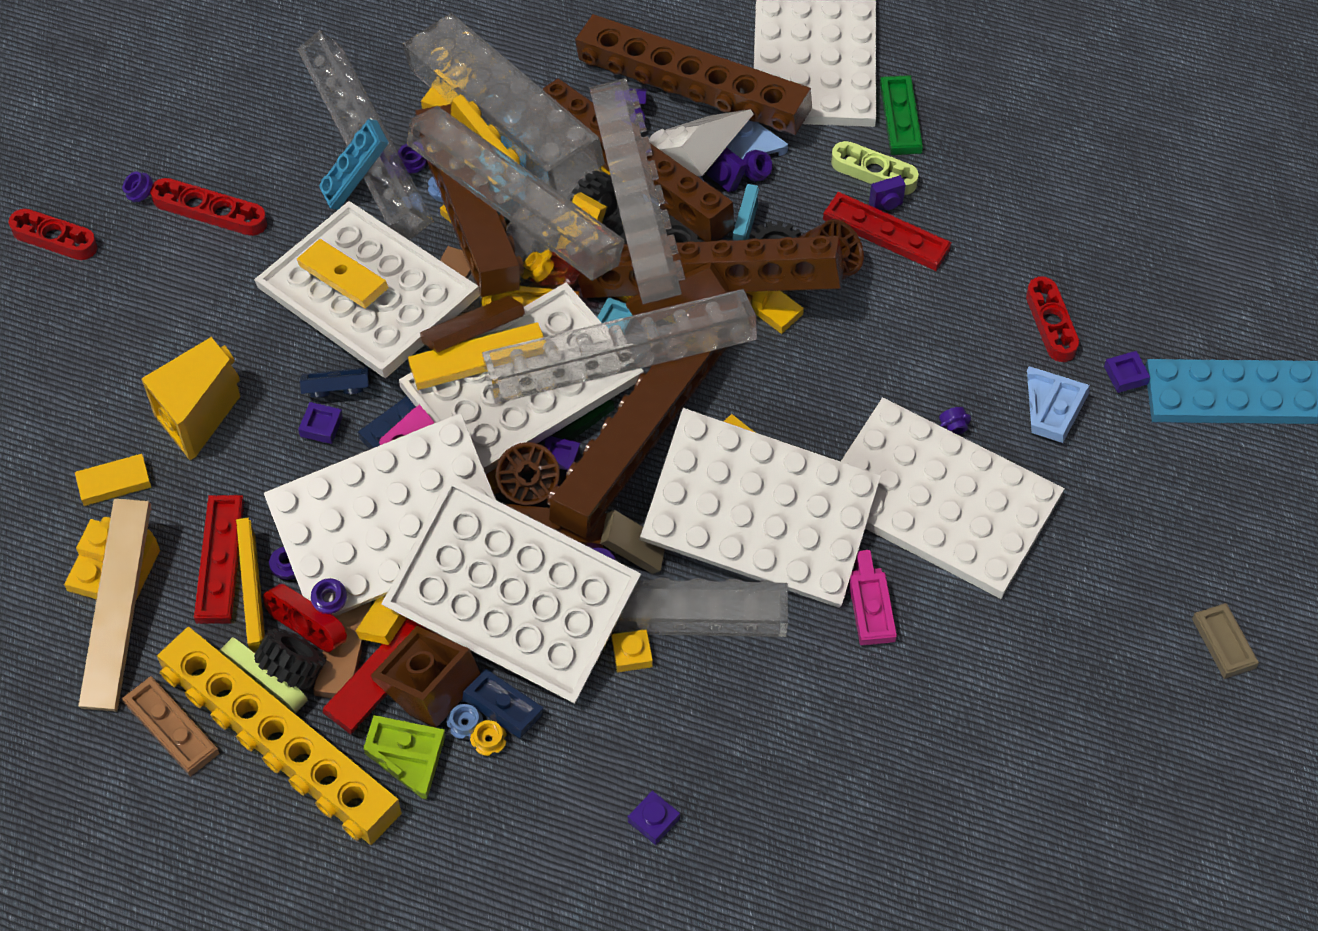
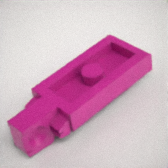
(871, 602)

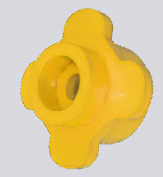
(538, 265)

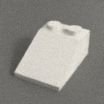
(700, 141)

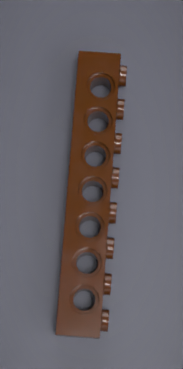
(694, 74)
(685, 194)
(742, 264)

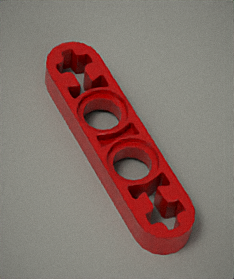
(206, 210)

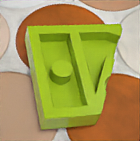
(406, 751)

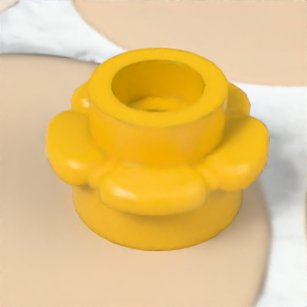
(485, 729)

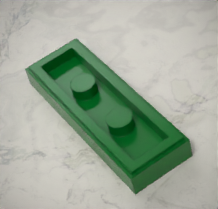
(901, 115)

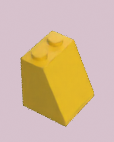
(193, 394)

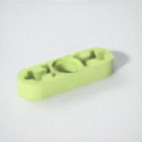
(868, 157)
(244, 658)

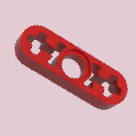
(43, 224)
(1050, 332)
(302, 617)

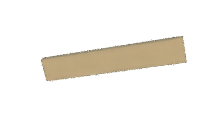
(115, 605)

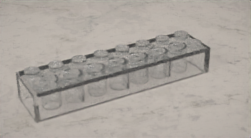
(528, 119)

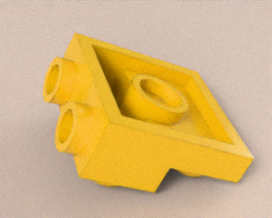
(87, 569)

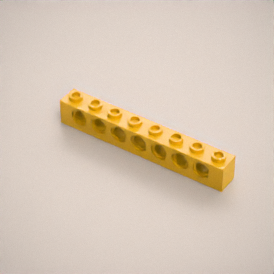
(192, 652)

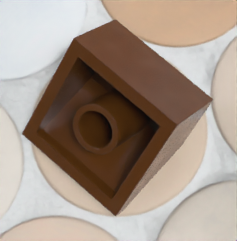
(427, 675)

